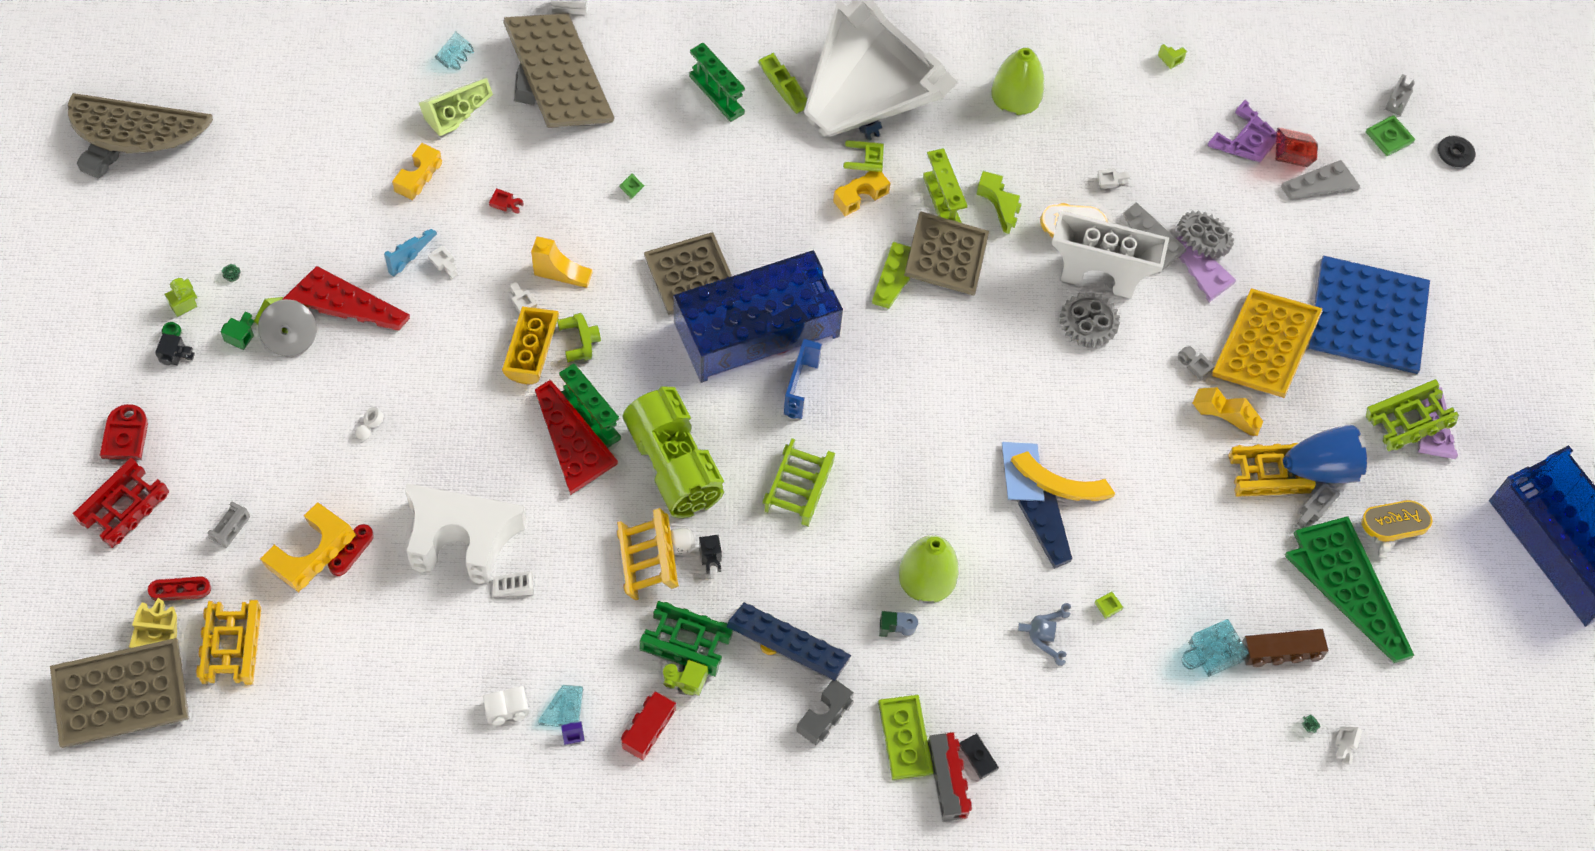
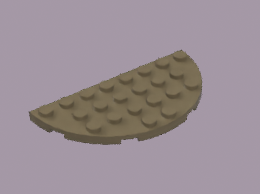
(133, 125)

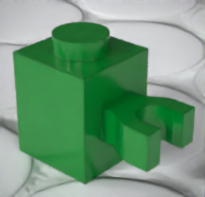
(238, 332)

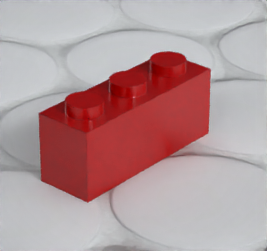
(648, 725)

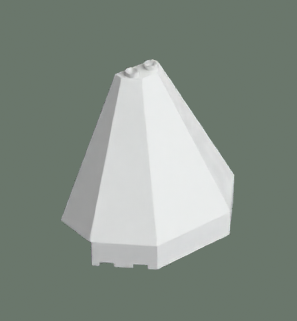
(869, 81)

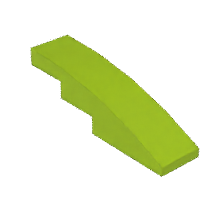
(784, 83)

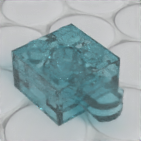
(1215, 649)

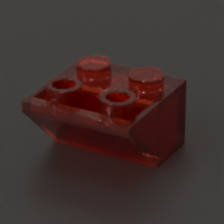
(1295, 147)

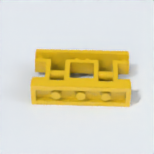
(1266, 484)
(246, 643)

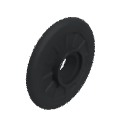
(1456, 160)

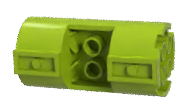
(684, 473)

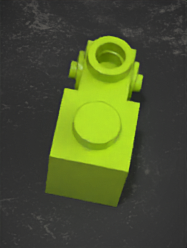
(181, 296)
(689, 681)

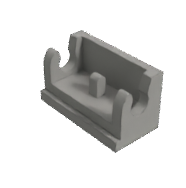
(1400, 96)
(229, 525)

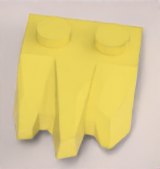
(153, 624)

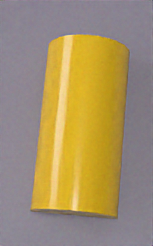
(530, 345)

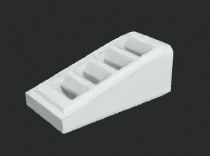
(519, 591)

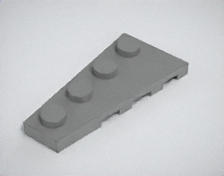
(1321, 181)
(1141, 220)

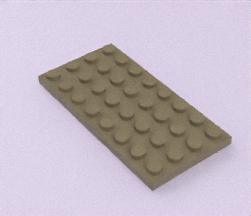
(558, 70)

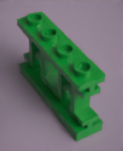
(717, 82)
(590, 405)
(679, 651)

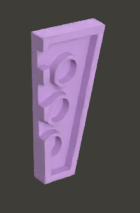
(1208, 272)
(1442, 442)

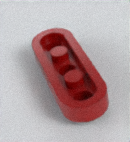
(349, 557)
(171, 586)

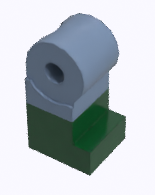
(897, 622)

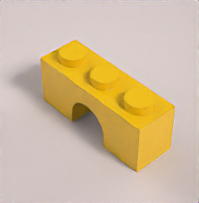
(411, 182)
(872, 183)

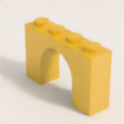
(299, 571)

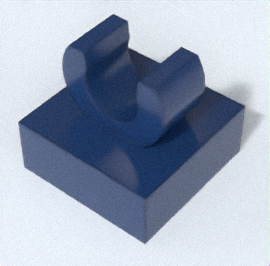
(870, 128)

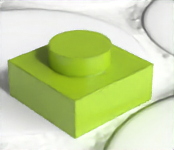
(1108, 605)

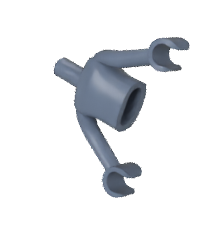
(1044, 630)

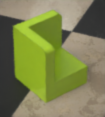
(1170, 56)

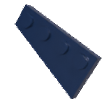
(1048, 528)

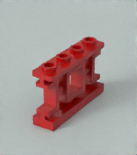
(110, 493)

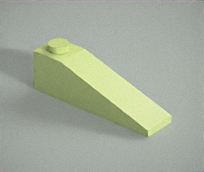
(451, 108)

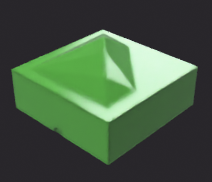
(631, 185)

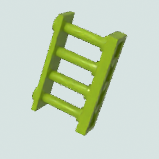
(944, 186)
(812, 495)

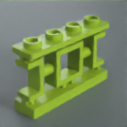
(1407, 402)

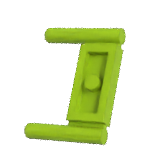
(873, 156)

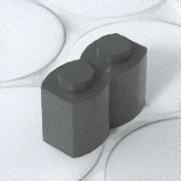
(96, 160)

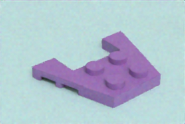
(1252, 142)

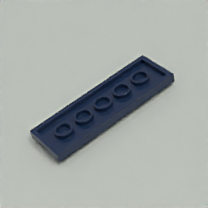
(789, 641)

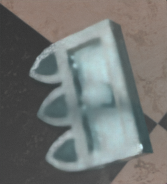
(453, 51)

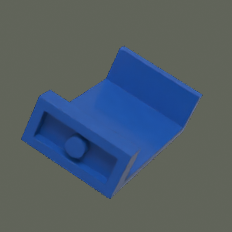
(809, 356)

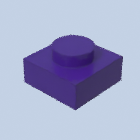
(572, 733)

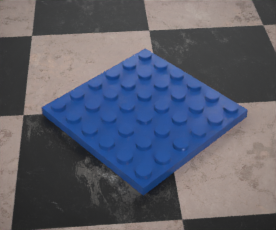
(1370, 314)

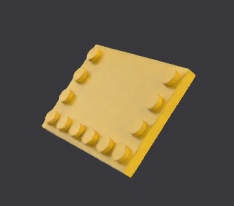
(1267, 342)

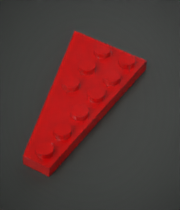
(342, 299)
(577, 446)

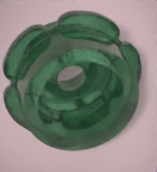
(233, 276)
(1310, 724)

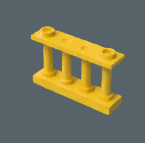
(665, 557)

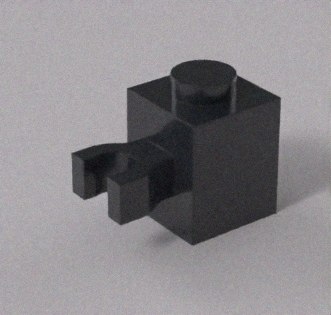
(171, 350)
(710, 552)

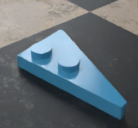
(406, 252)

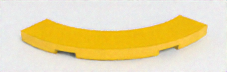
(1058, 485)

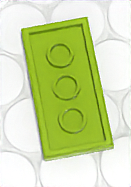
(905, 737)

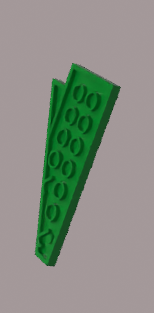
(1341, 570)

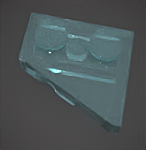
(564, 707)

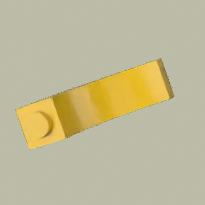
(553, 265)

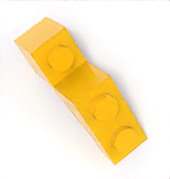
(1235, 411)

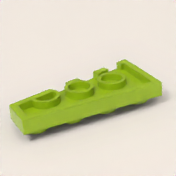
(892, 276)

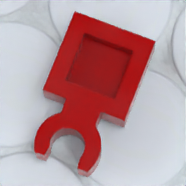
(503, 200)

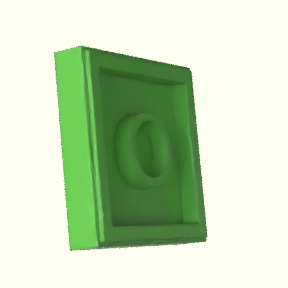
(1390, 135)

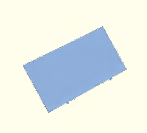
(1018, 485)

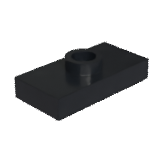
(978, 756)

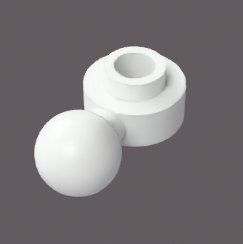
(372, 418)

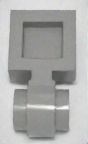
(1198, 365)

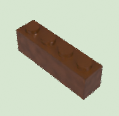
(1285, 647)

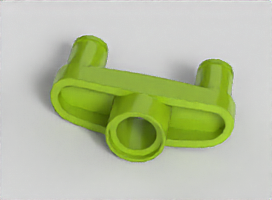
(587, 335)

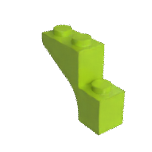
(1005, 203)

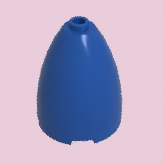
(1329, 456)

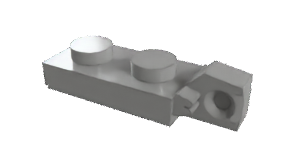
(1318, 504)

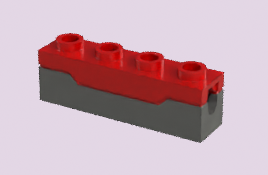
(948, 777)

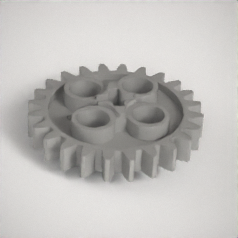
(1205, 234)
(1089, 319)

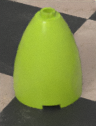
(1019, 83)
(929, 569)

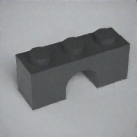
(816, 726)

